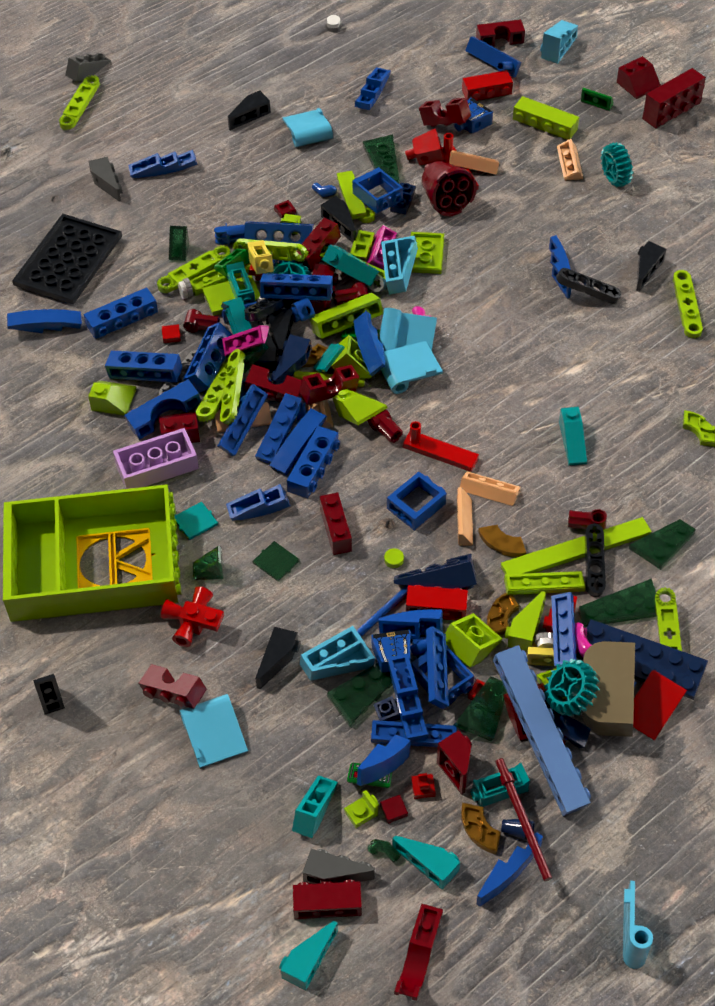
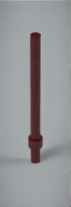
(508, 781)

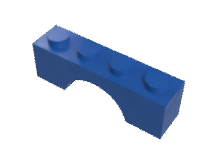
(180, 397)

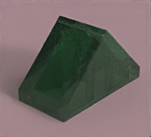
(178, 243)
(209, 565)

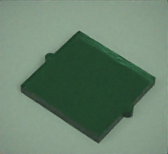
(276, 561)

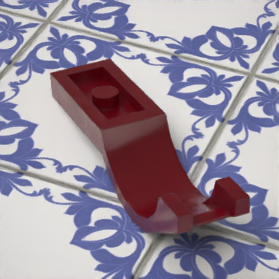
(419, 951)

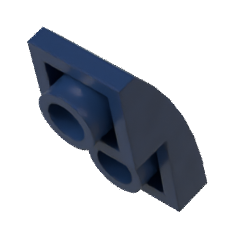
(403, 206)
(387, 709)
(572, 729)

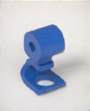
(300, 311)

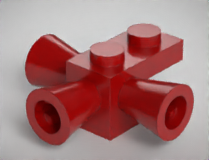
(193, 616)

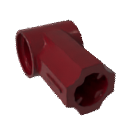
(342, 296)
(196, 320)
(385, 424)
(581, 519)

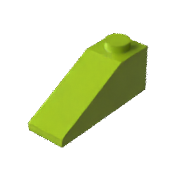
(526, 624)

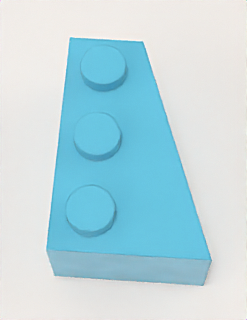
(558, 41)
(398, 262)
(337, 656)

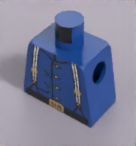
(480, 118)
(390, 645)

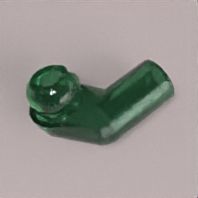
(383, 846)

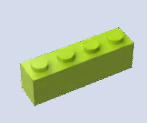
(545, 118)
(343, 315)

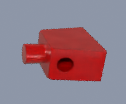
(426, 148)

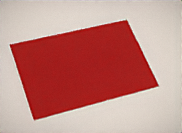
(655, 704)

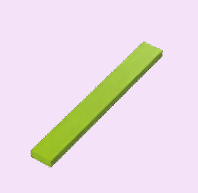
(575, 548)

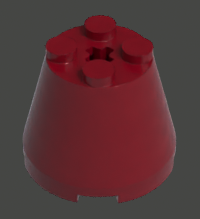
(448, 187)

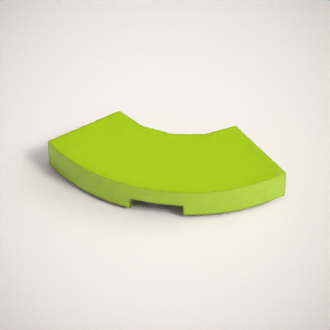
(700, 427)

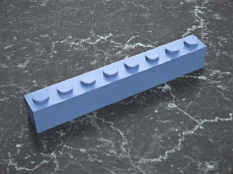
(541, 730)

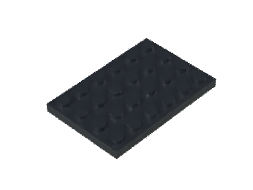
(67, 258)

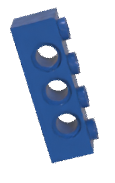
(252, 229)
(296, 286)
(121, 313)
(207, 358)
(143, 366)
(312, 462)

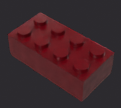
(673, 98)

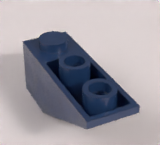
(294, 357)

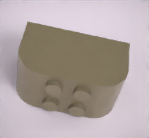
(614, 703)

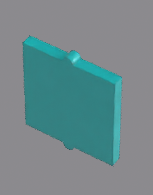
(328, 357)
(195, 520)

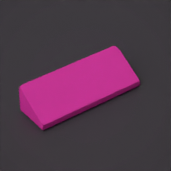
(376, 257)
(246, 339)

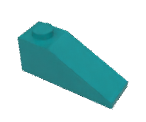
(350, 265)
(573, 435)
(313, 806)
(430, 860)
(306, 957)

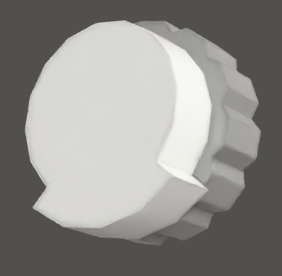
(333, 23)
(185, 288)
(544, 640)

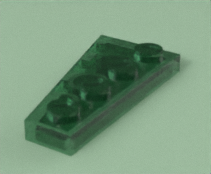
(382, 155)
(625, 605)
(359, 693)

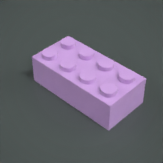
(156, 459)

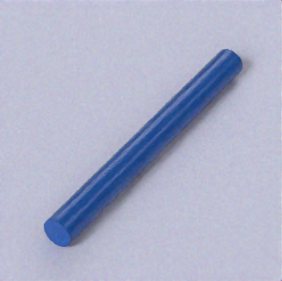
(383, 611)

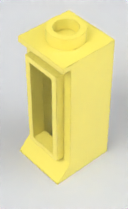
(260, 263)

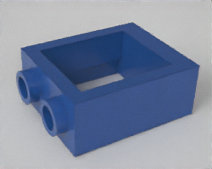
(377, 177)
(407, 514)
(419, 667)

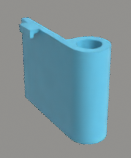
(308, 127)
(405, 329)
(408, 365)
(213, 730)
(636, 939)

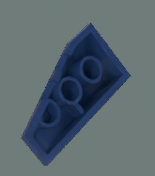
(455, 573)

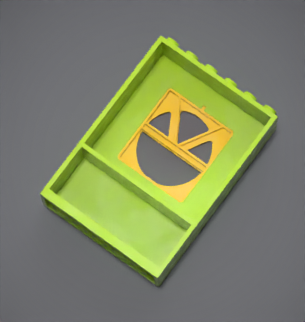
(52, 533)

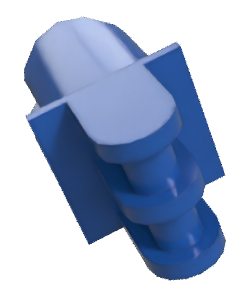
(229, 234)

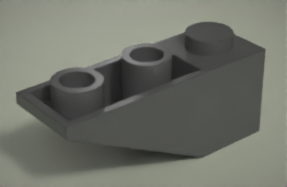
(82, 66)
(104, 178)
(327, 867)

